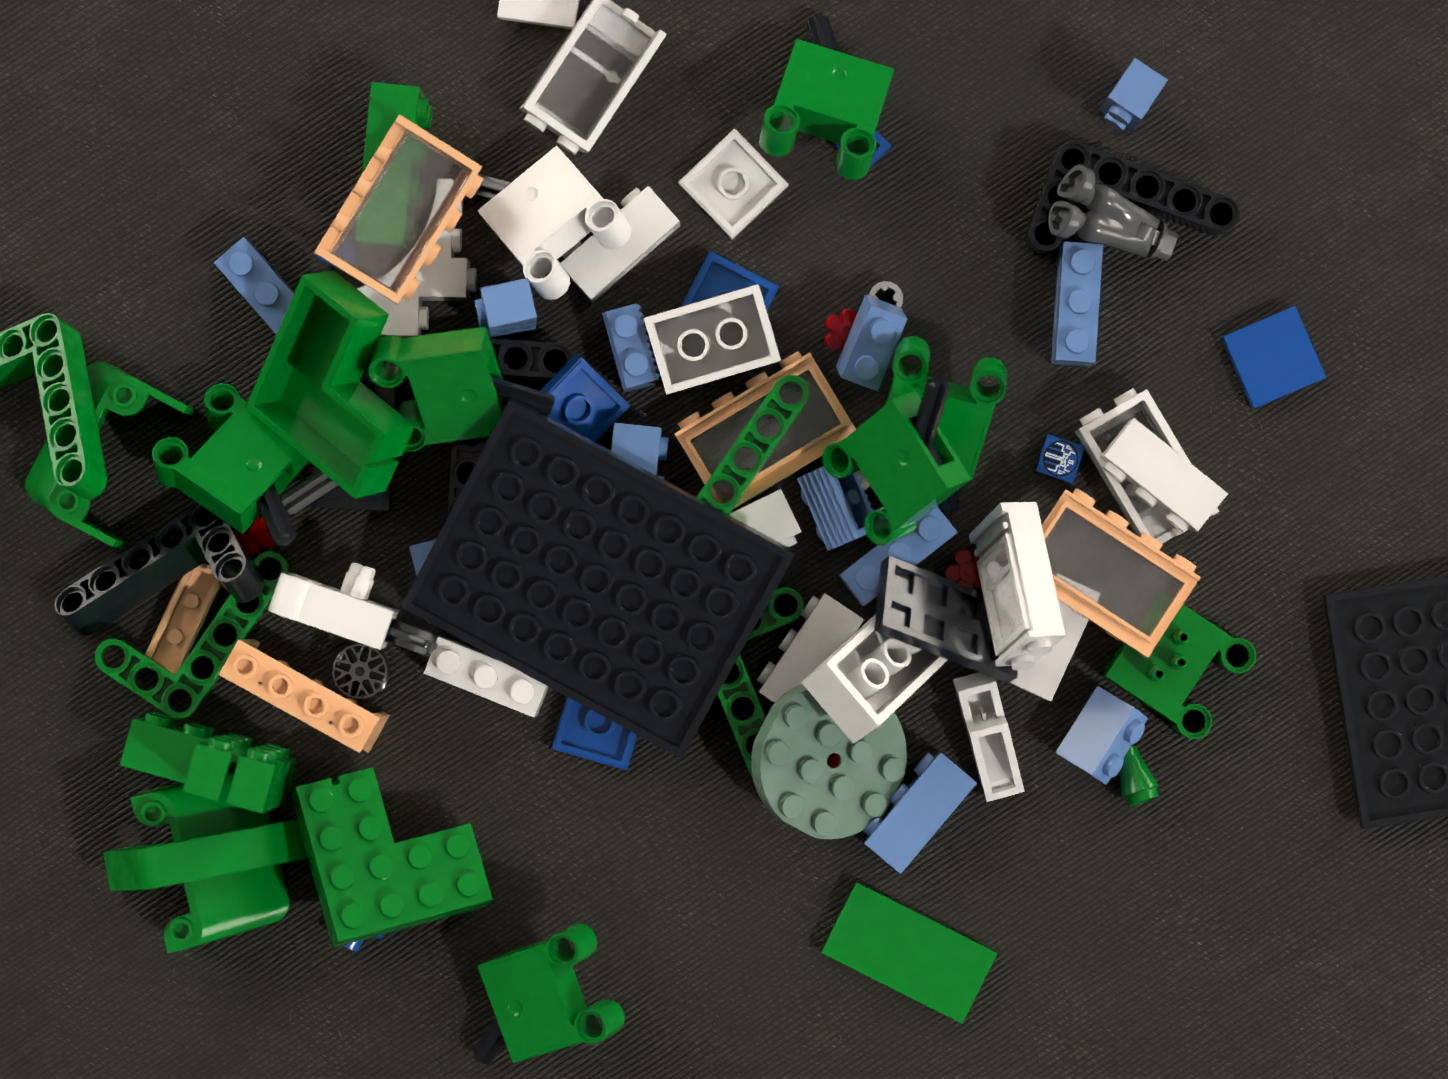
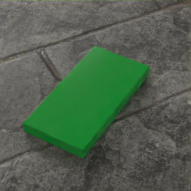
(909, 952)

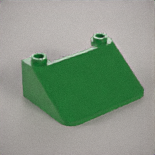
(220, 903)

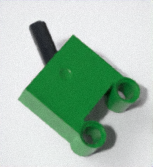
(453, 384)
(236, 469)

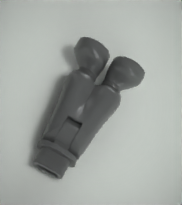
(1108, 218)

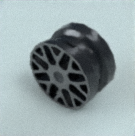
(361, 671)

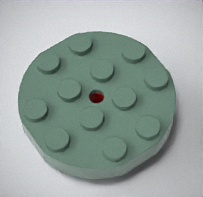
(817, 776)

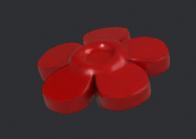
(840, 327)
(257, 533)
(966, 572)

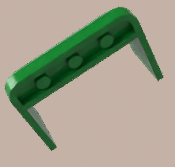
(112, 391)

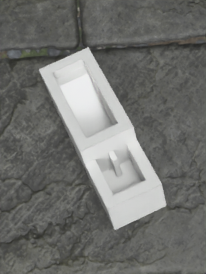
(989, 736)

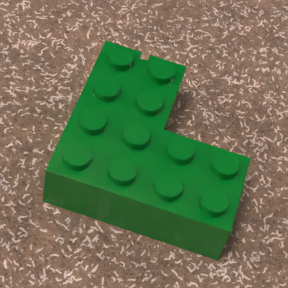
(314, 388)
(203, 760)
(370, 881)

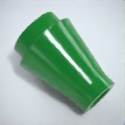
(1136, 779)

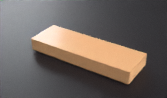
(184, 618)

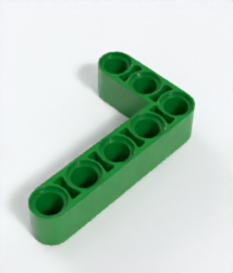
(57, 358)
(752, 440)
(207, 646)
(742, 685)
(203, 856)

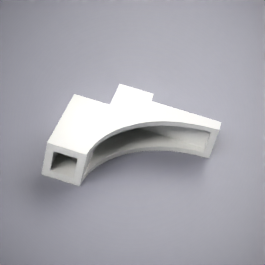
(443, 281)

